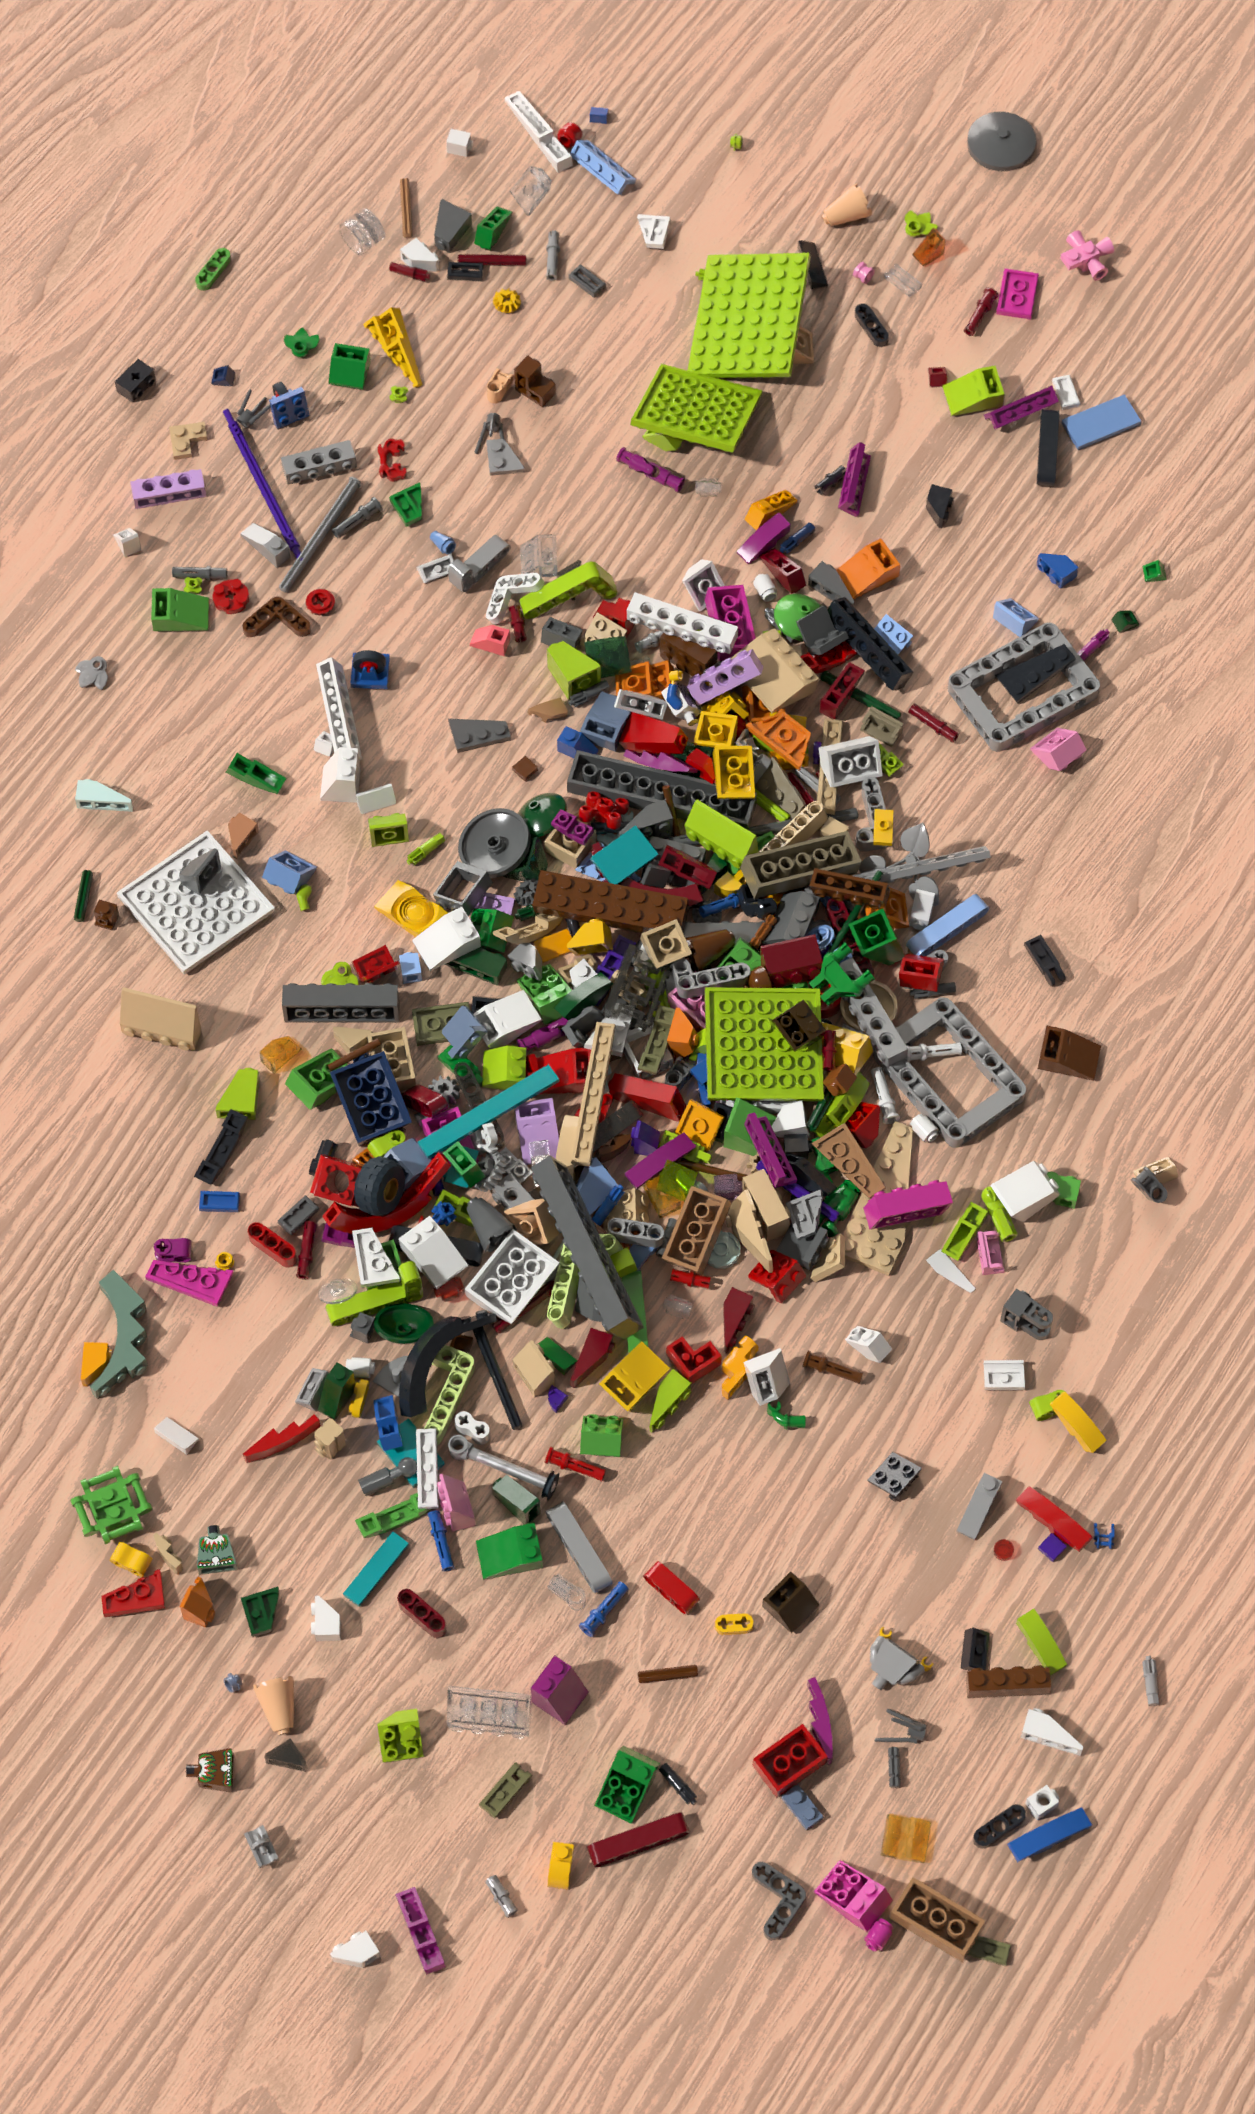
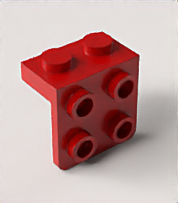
(372, 964)
(783, 1280)

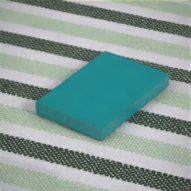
(624, 856)
(409, 1449)

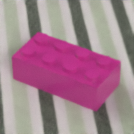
(731, 606)
(907, 1204)

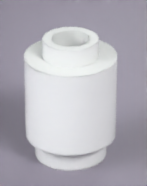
(765, 587)
(924, 1128)
(361, 1367)

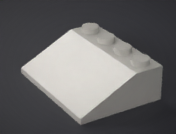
(511, 1277)

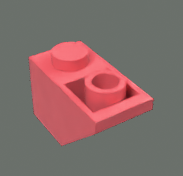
(491, 639)

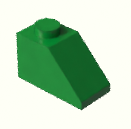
(464, 1164)

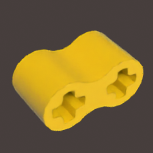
(130, 1559)

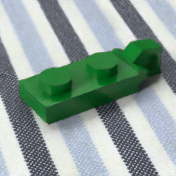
(450, 1063)

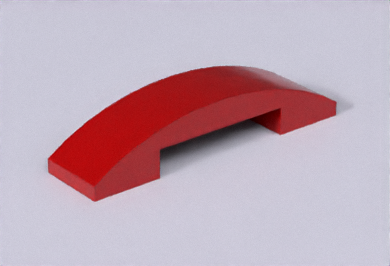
(830, 659)

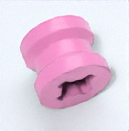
(863, 272)

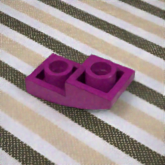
(570, 827)

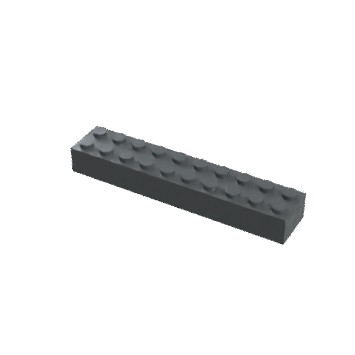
(644, 786)
(586, 1248)

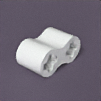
(472, 1428)

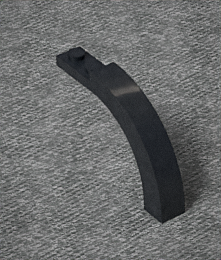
(416, 1368)

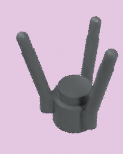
(247, 417)
(492, 424)
(915, 1729)

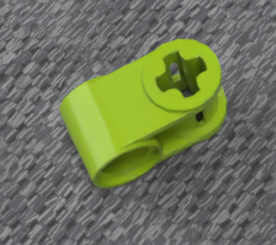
(382, 1145)
(1041, 1405)

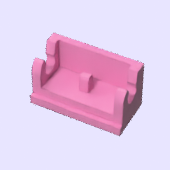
(989, 1252)

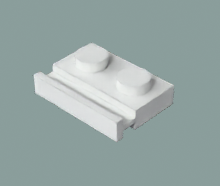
(1004, 1375)

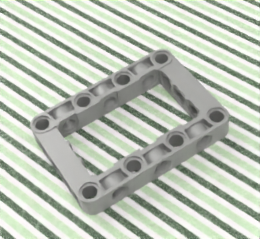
(1041, 716)
(979, 1050)

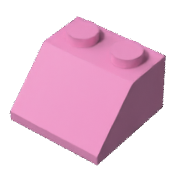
(1059, 748)

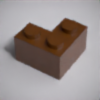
(532, 383)

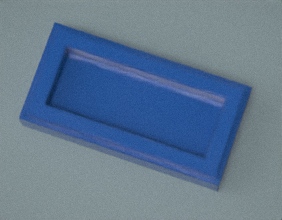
(219, 1201)

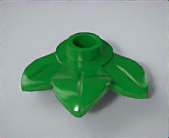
(302, 341)

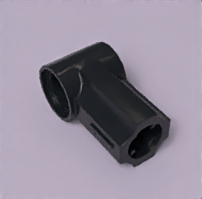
(327, 1148)

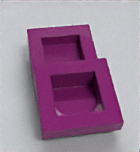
(337, 1237)

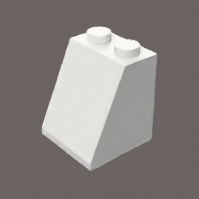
(341, 776)
(1026, 1190)

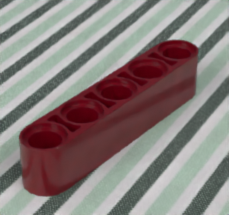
(841, 916)
(638, 1840)

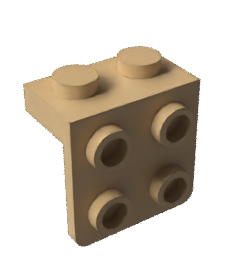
(631, 1206)

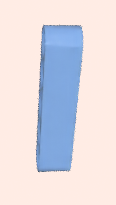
(948, 926)

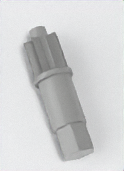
(1151, 1684)

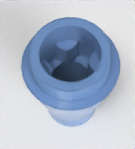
(443, 542)

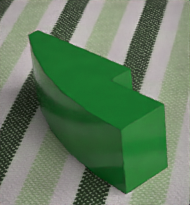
(255, 774)

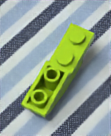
(843, 1106)

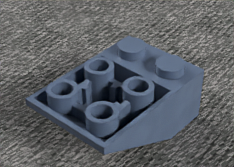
(605, 722)

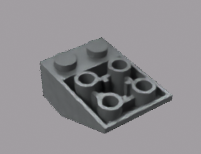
(653, 821)

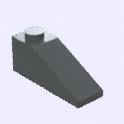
(829, 583)

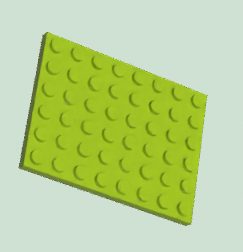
(749, 315)

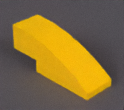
(1078, 1423)

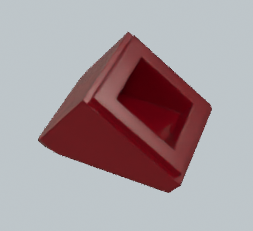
(937, 376)

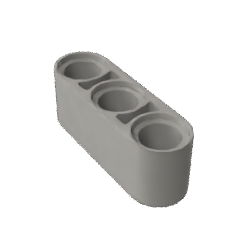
(644, 1228)

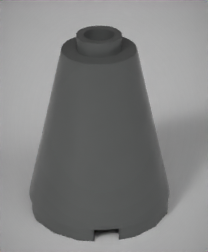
(488, 1224)

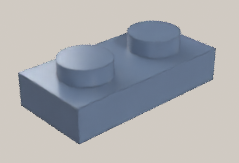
(802, 1807)

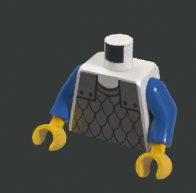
(681, 700)

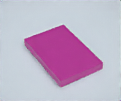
(1017, 293)

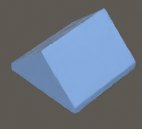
(1014, 616)

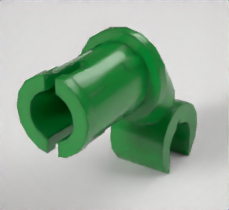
(785, 1420)

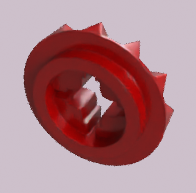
(324, 596)

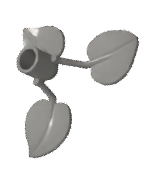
(914, 840)

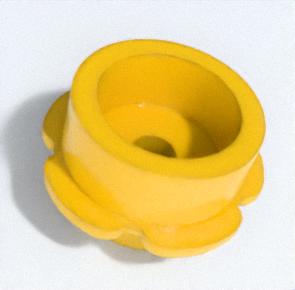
(224, 1256)

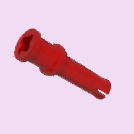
(563, 1459)

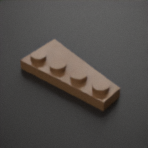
(846, 1155)

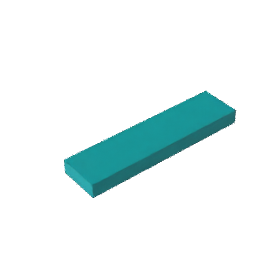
(376, 1569)

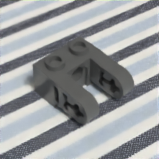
(1020, 1313)

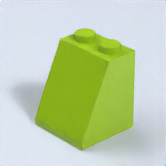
(572, 668)

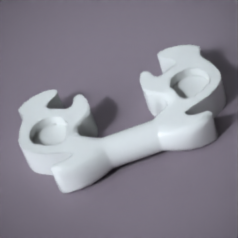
(490, 1137)

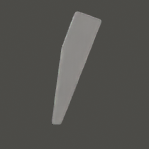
(946, 1268)

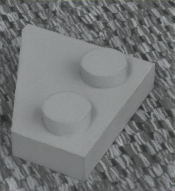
(502, 458)
(806, 1214)

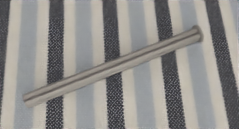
(319, 534)

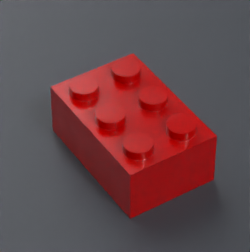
(789, 1760)

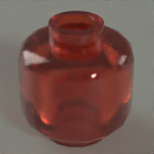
(450, 1290)

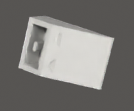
(507, 1019)

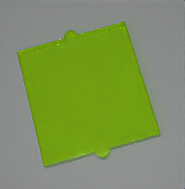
(676, 1180)

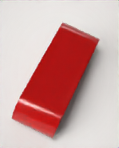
(267, 1237)
(671, 1587)

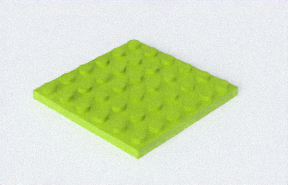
(696, 408)
(748, 1052)

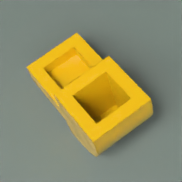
(729, 884)
(560, 1865)

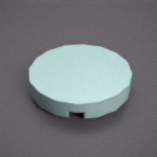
(725, 1252)

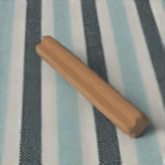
(406, 207)

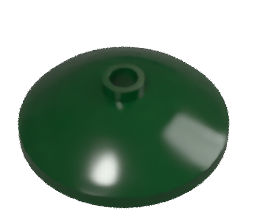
(541, 811)
(402, 1323)

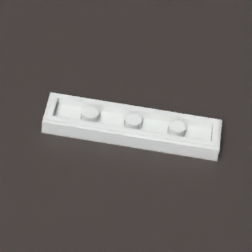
(427, 1468)

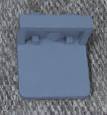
(463, 1033)

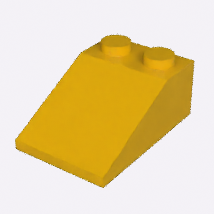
(734, 772)

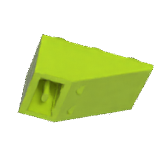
(975, 391)

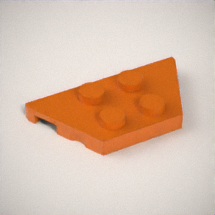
(783, 736)

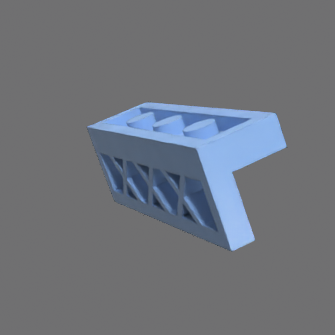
(601, 166)

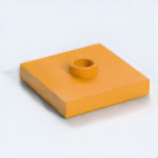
(700, 1124)

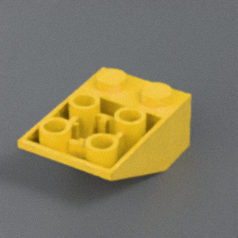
(634, 1376)

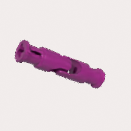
(640, 464)
(543, 1035)

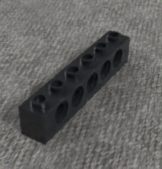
(869, 644)

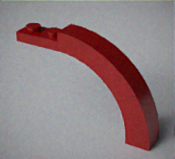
(412, 1201)

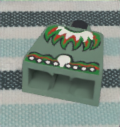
(215, 1553)

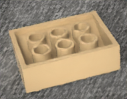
(784, 673)
(159, 1019)

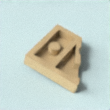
(831, 1258)

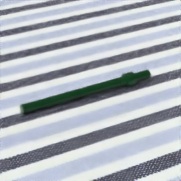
(852, 917)

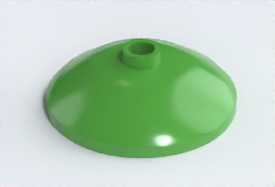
(790, 610)

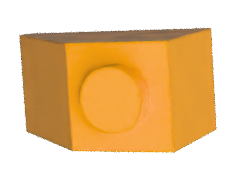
(94, 1361)

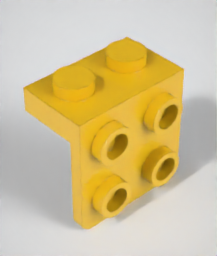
(726, 701)

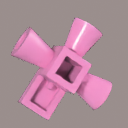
(1086, 254)

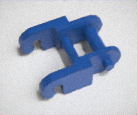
(1100, 1543)

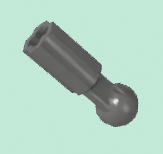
(385, 1477)

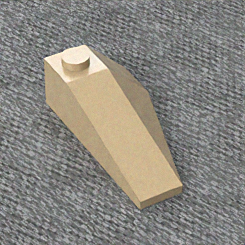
(748, 1230)

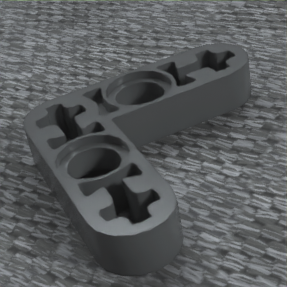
(786, 1901)

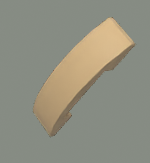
(541, 927)
(566, 1142)

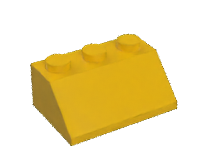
(851, 1047)

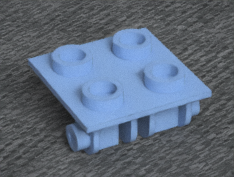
(893, 634)

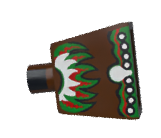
(214, 1770)

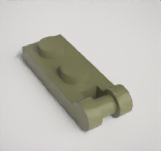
(505, 1790)

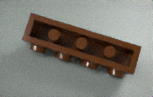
(850, 888)
(1008, 1682)

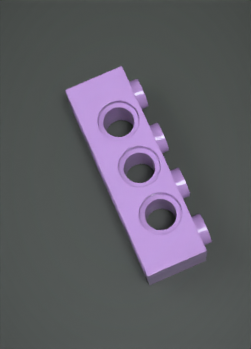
(162, 495)
(702, 693)

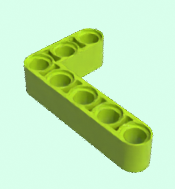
(568, 586)
(375, 1299)

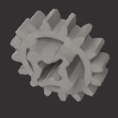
(492, 1167)

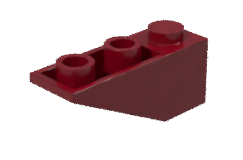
(735, 1310)

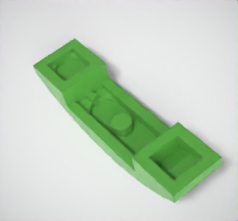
(391, 1518)

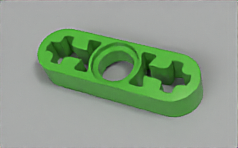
(213, 262)

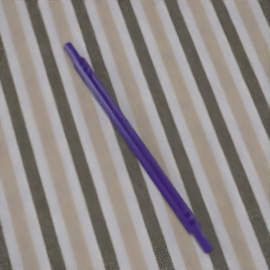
(262, 484)

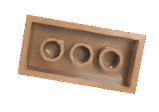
(696, 1230)
(937, 1919)

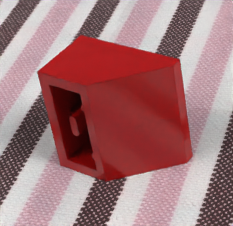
(920, 972)

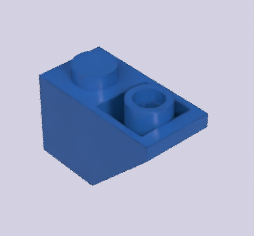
(1058, 568)

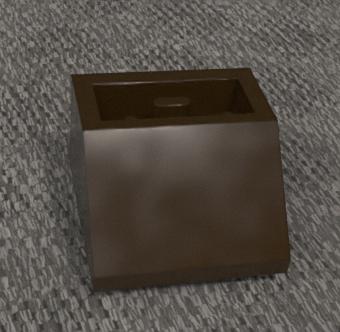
(799, 1026)
(790, 1602)

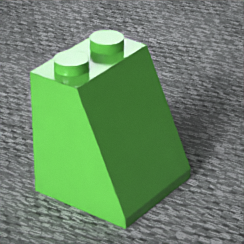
(736, 1134)

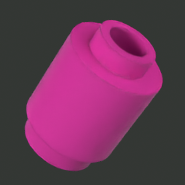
(878, 1935)

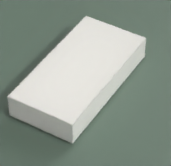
(1066, 392)

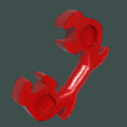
(394, 473)

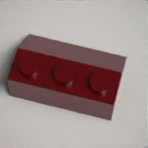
(792, 961)

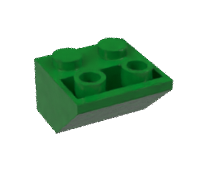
(349, 366)
(486, 922)

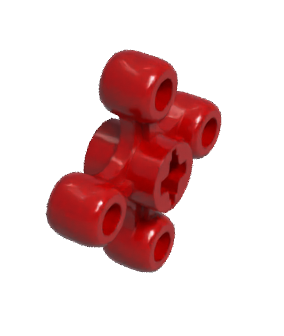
(603, 810)

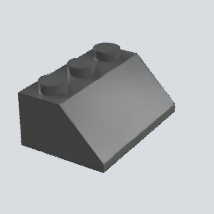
(660, 844)
(793, 917)

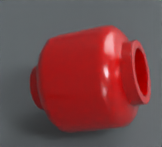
(569, 134)

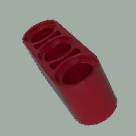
(424, 1101)
(425, 1622)

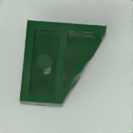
(261, 1610)

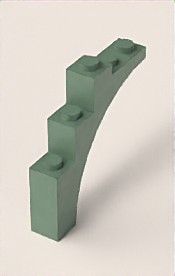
(130, 1334)

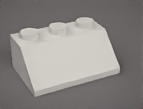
(851, 761)

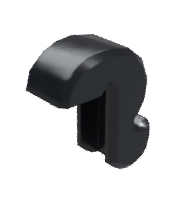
(755, 907)

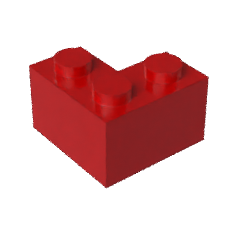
(616, 613)
(691, 1363)

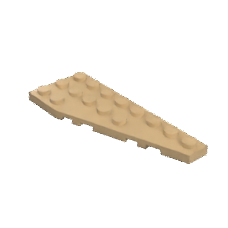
(881, 1246)

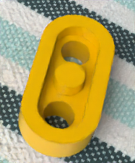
(361, 1390)

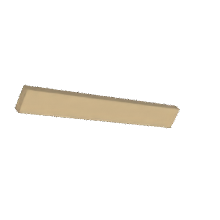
(593, 1094)

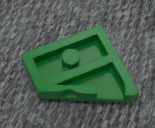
(408, 504)

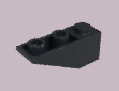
(808, 1175)

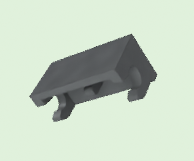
(557, 631)

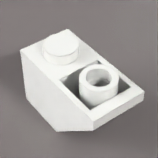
(417, 255)
(869, 1343)
(327, 1621)
(357, 1952)

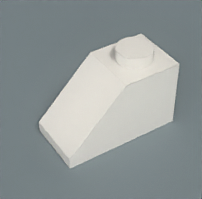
(921, 909)

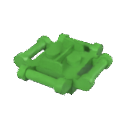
(111, 1505)

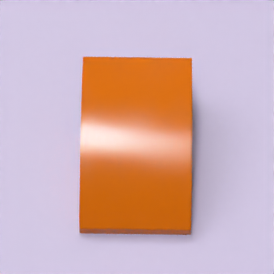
(646, 679)

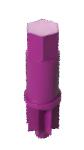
(1095, 643)

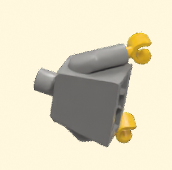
(893, 1662)

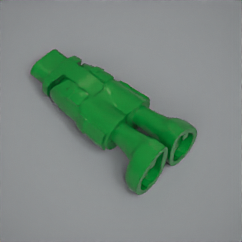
(841, 1201)

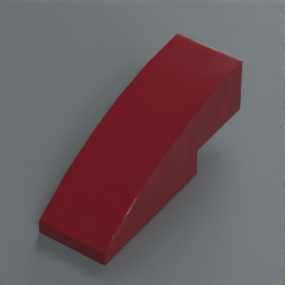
(687, 867)

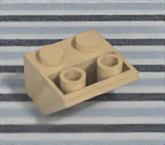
(534, 1368)

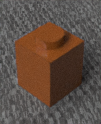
(840, 1080)

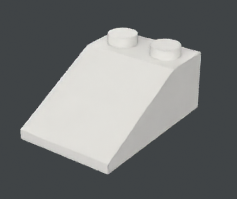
(447, 939)
(432, 1252)

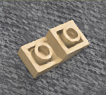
(165, 1549)

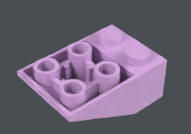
(536, 1123)

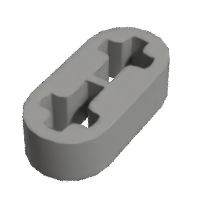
(760, 766)

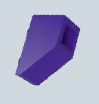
(644, 1139)

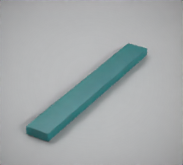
(488, 1111)

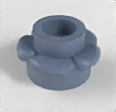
(233, 1682)

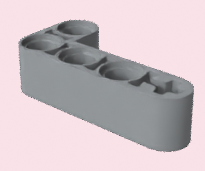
(478, 564)
(875, 797)
(711, 976)

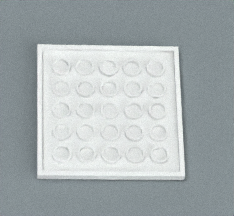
(191, 924)

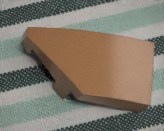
(549, 710)

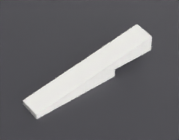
(539, 131)

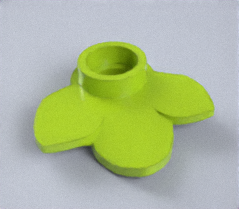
(920, 223)
(335, 977)

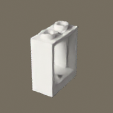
(634, 1034)

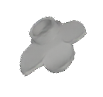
(90, 674)

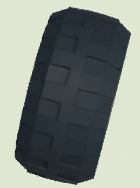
(379, 1186)

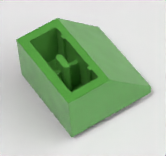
(601, 1435)

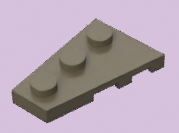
(779, 789)

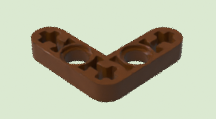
(280, 613)

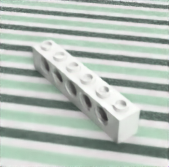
(676, 615)
(337, 705)

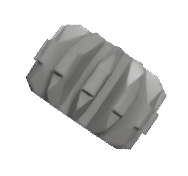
(450, 1087)

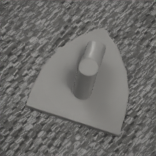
(390, 1375)

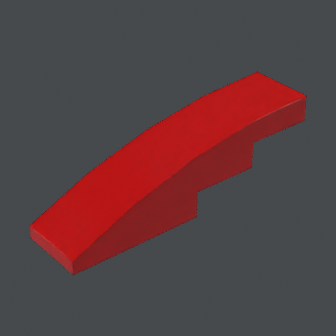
(274, 1442)
(1054, 1518)

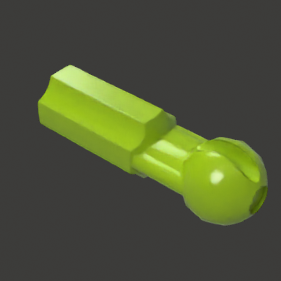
(999, 1215)

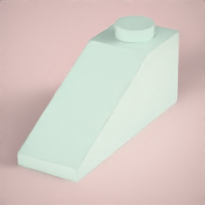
(97, 796)

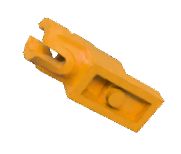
(734, 1366)

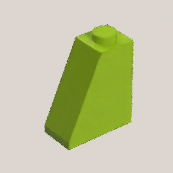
(240, 1095)

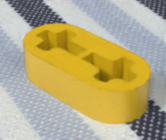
(734, 1619)

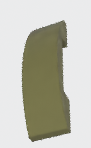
(657, 1042)

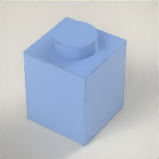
(410, 967)

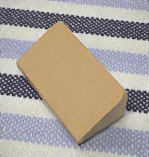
(1163, 1169)

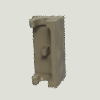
(882, 726)

